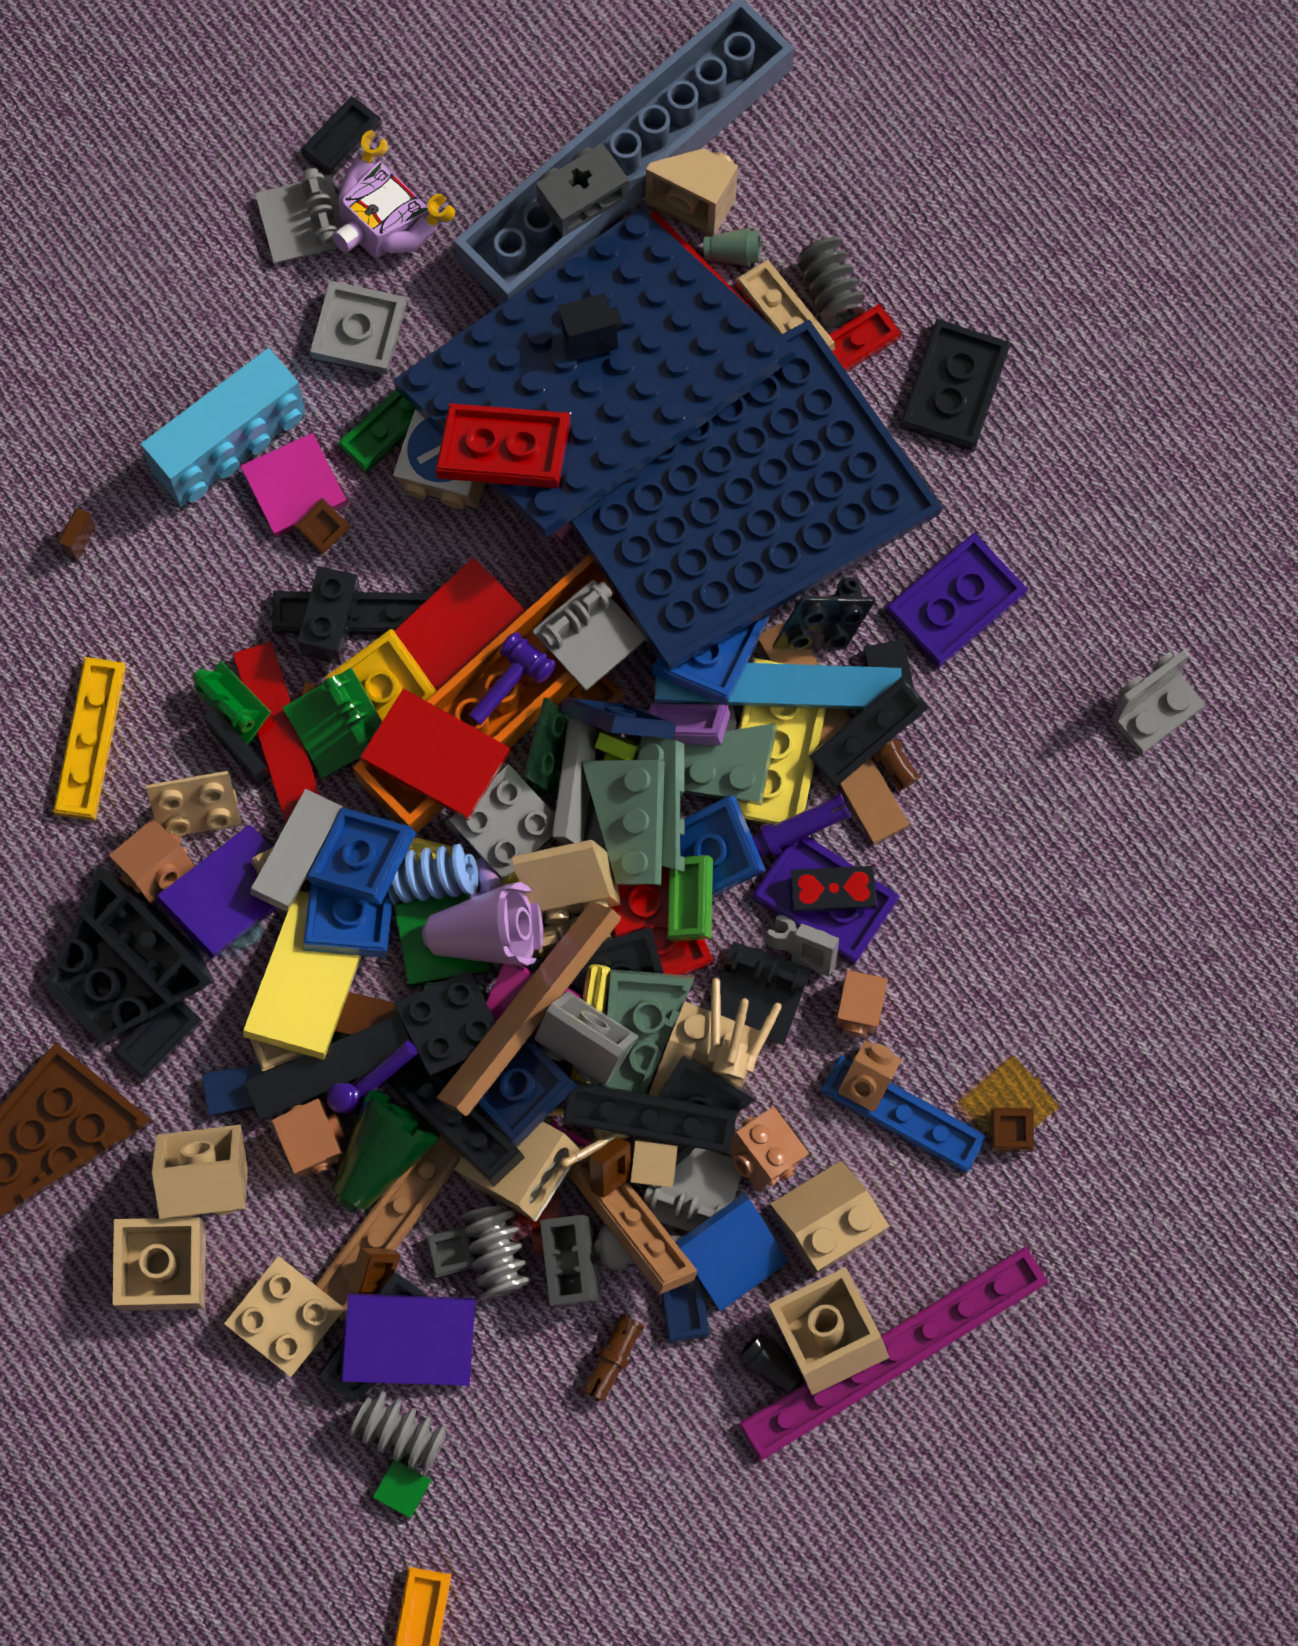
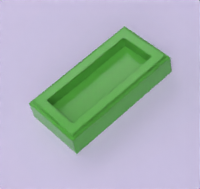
(691, 900)

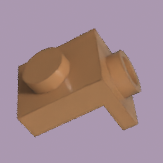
(869, 1075)

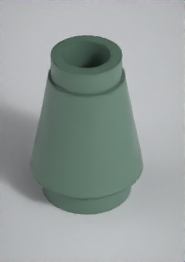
(734, 247)

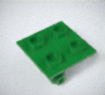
(334, 721)

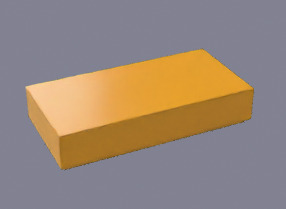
(422, 1608)

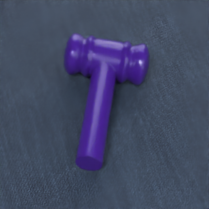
(524, 659)
(349, 1098)

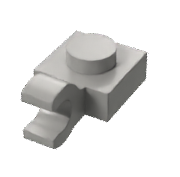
(808, 945)

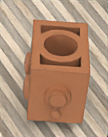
(151, 860)
(311, 1137)
(766, 1150)

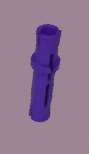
(799, 826)

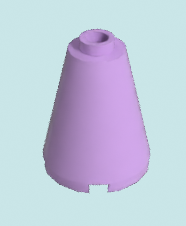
(488, 928)

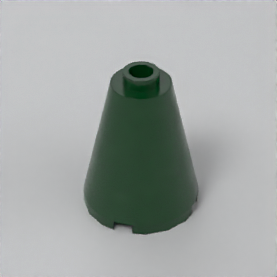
(380, 1150)

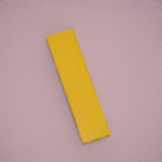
(89, 739)

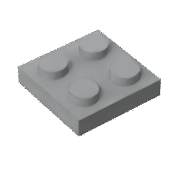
(358, 327)

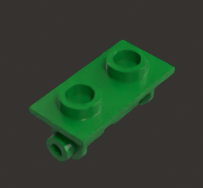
(232, 700)

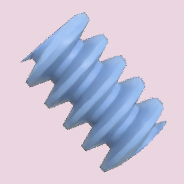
(434, 876)

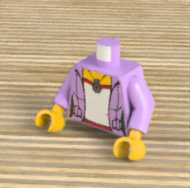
(382, 210)

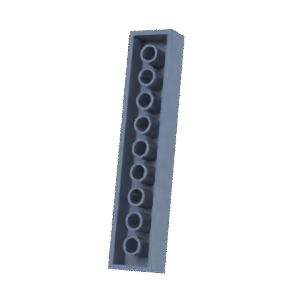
(659, 118)

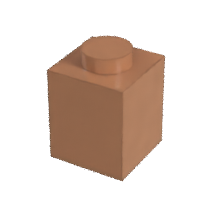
(860, 1004)

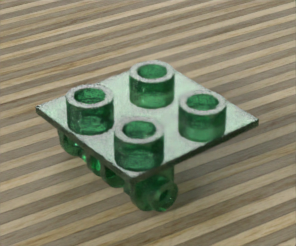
(547, 750)

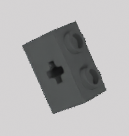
(582, 189)
(571, 1261)

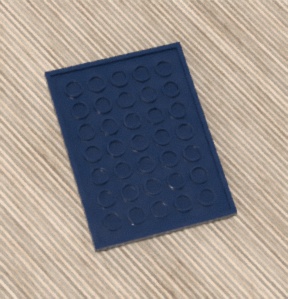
(679, 363)
(755, 506)

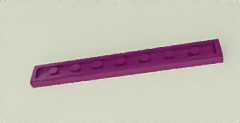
(906, 1346)

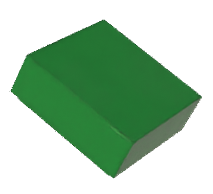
(402, 1489)

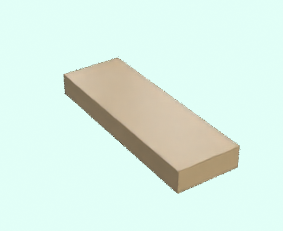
(776, 300)

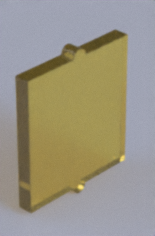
(1008, 1088)

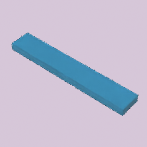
(794, 686)

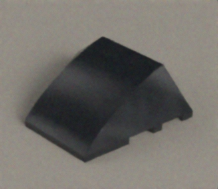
(123, 961)

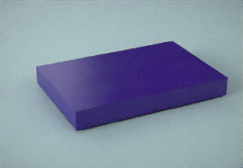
(956, 600)
(215, 896)
(852, 927)
(407, 1339)

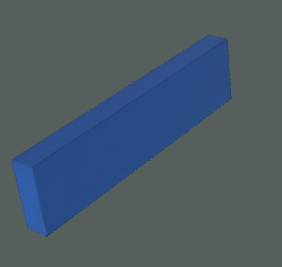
(913, 1121)

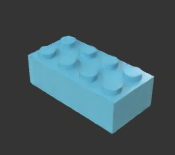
(224, 428)

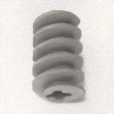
(495, 1250)
(398, 1432)

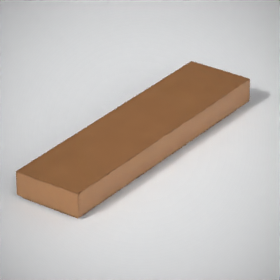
(637, 1231)

